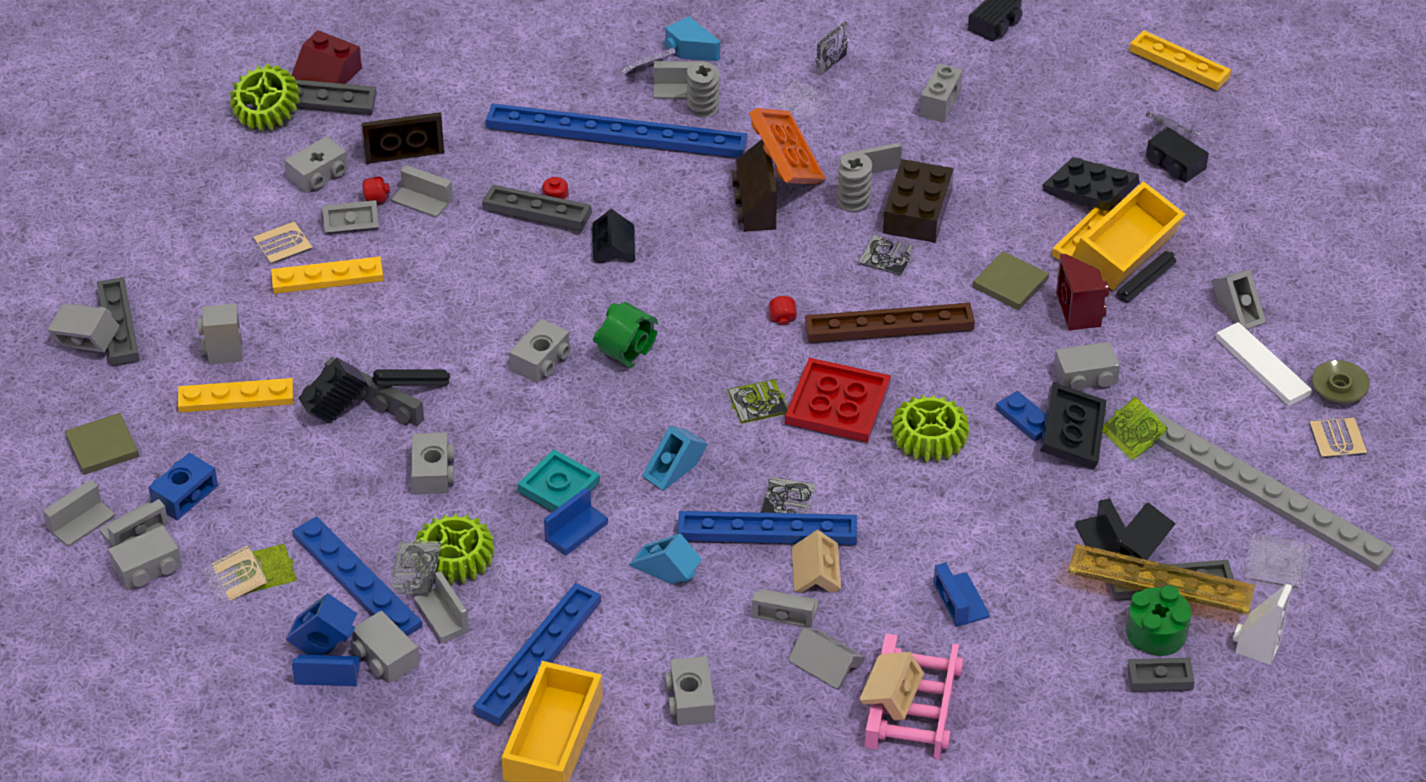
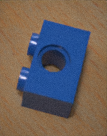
(184, 485)
(322, 626)

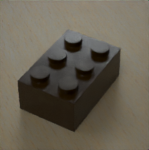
(918, 200)

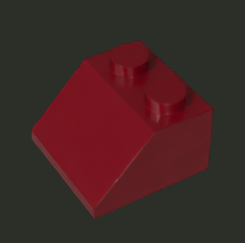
(327, 60)
(1081, 293)

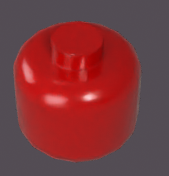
(555, 187)
(375, 189)
(782, 310)

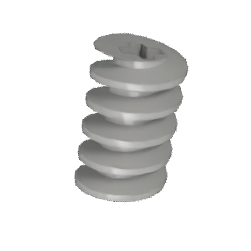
(703, 89)
(854, 182)

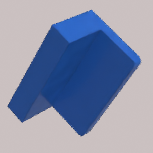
(573, 523)
(959, 596)
(326, 670)

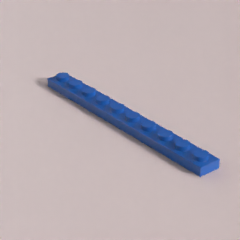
(616, 130)

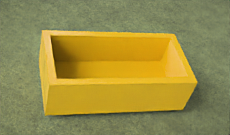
(1129, 234)
(552, 725)

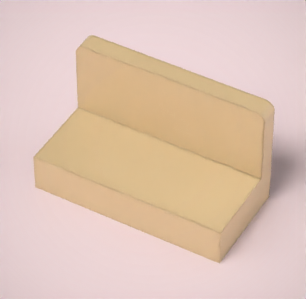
(816, 562)
(893, 683)

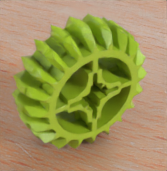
(258, 90)
(930, 430)
(457, 540)

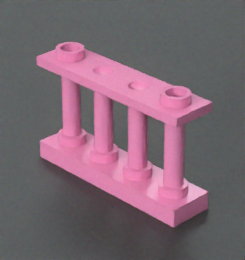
(880, 729)

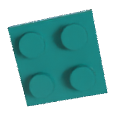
(557, 480)

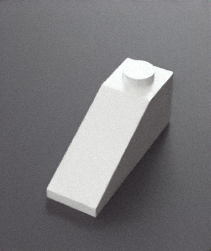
(1264, 627)

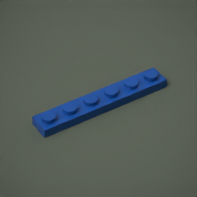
(765, 527)
(354, 574)
(542, 645)

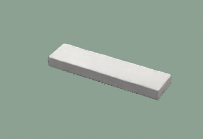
(1263, 364)

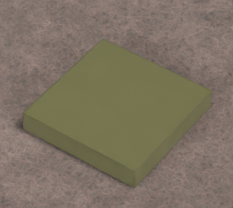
(1010, 280)
(102, 443)

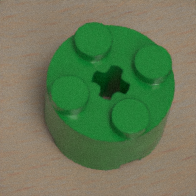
(626, 333)
(1158, 620)

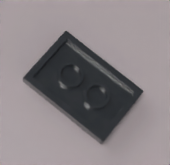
(1091, 183)
(1073, 425)

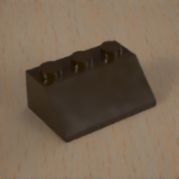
(402, 138)
(755, 190)

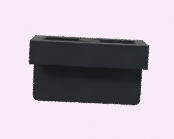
(613, 236)
(1103, 529)
(1145, 532)

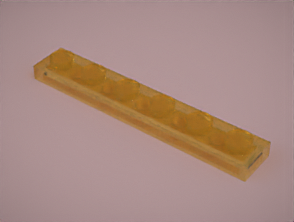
(1146, 574)

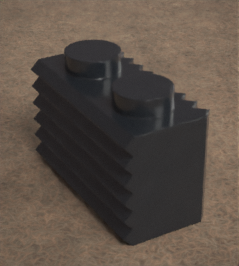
(994, 18)
(1176, 155)
(332, 390)

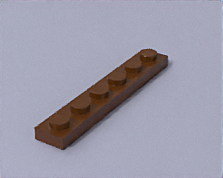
(889, 322)

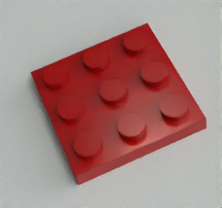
(838, 399)

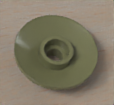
(1340, 381)

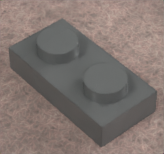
(1160, 674)

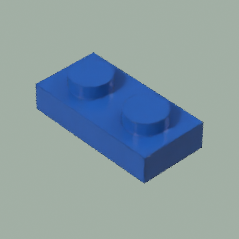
(1023, 414)

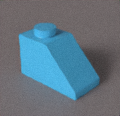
(692, 41)
(674, 457)
(668, 559)

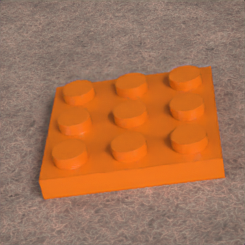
(786, 146)

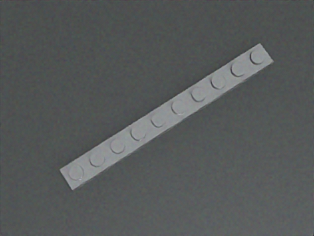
(1274, 495)

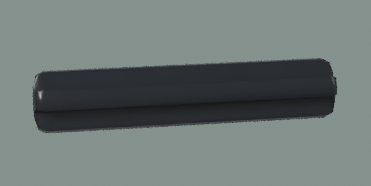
(1146, 276)
(411, 377)

